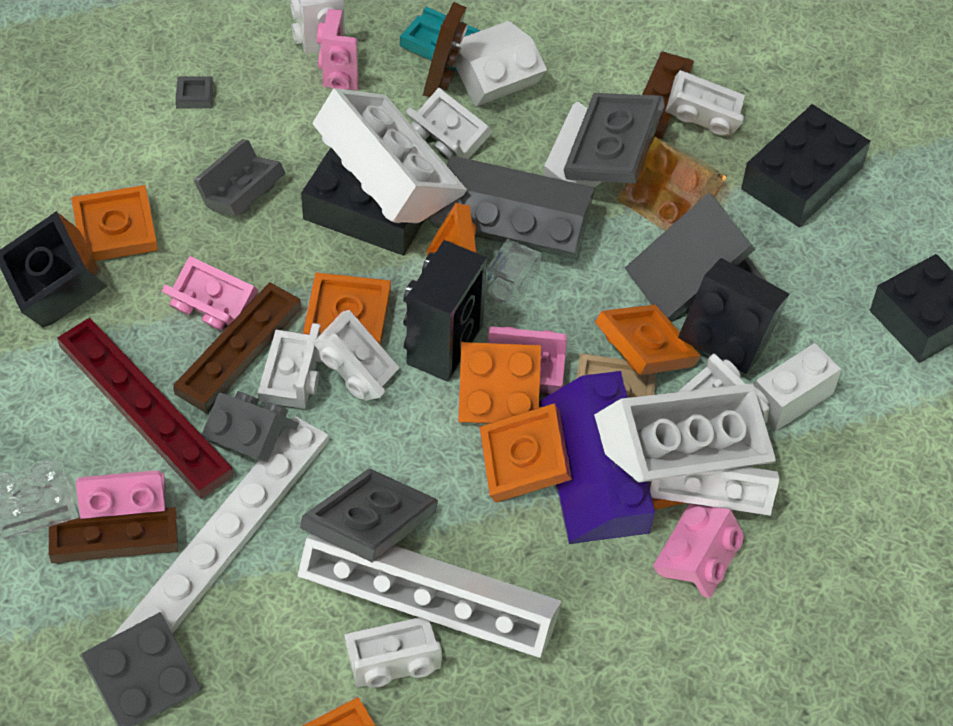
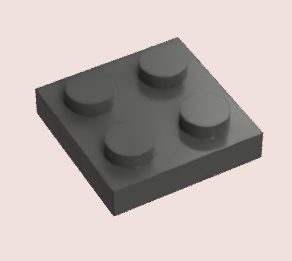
(140, 671)

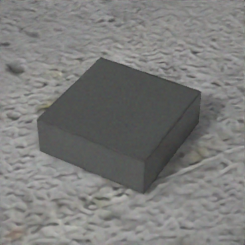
(194, 92)

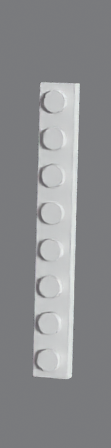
(230, 527)

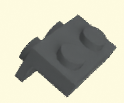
(237, 179)
(246, 426)

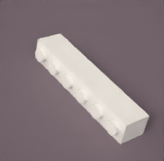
(437, 593)

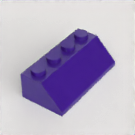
(601, 496)

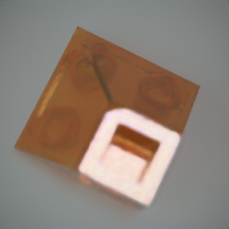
(670, 184)

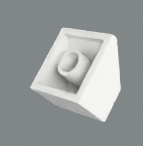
(498, 62)

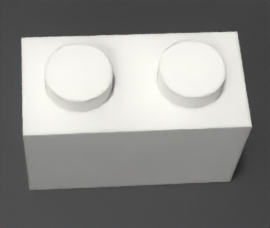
(798, 385)

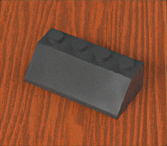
(522, 207)

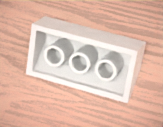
(387, 155)
(686, 432)

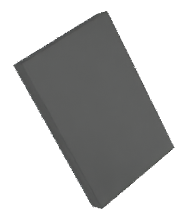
(614, 138)
(679, 258)
(369, 514)

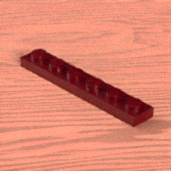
(145, 408)

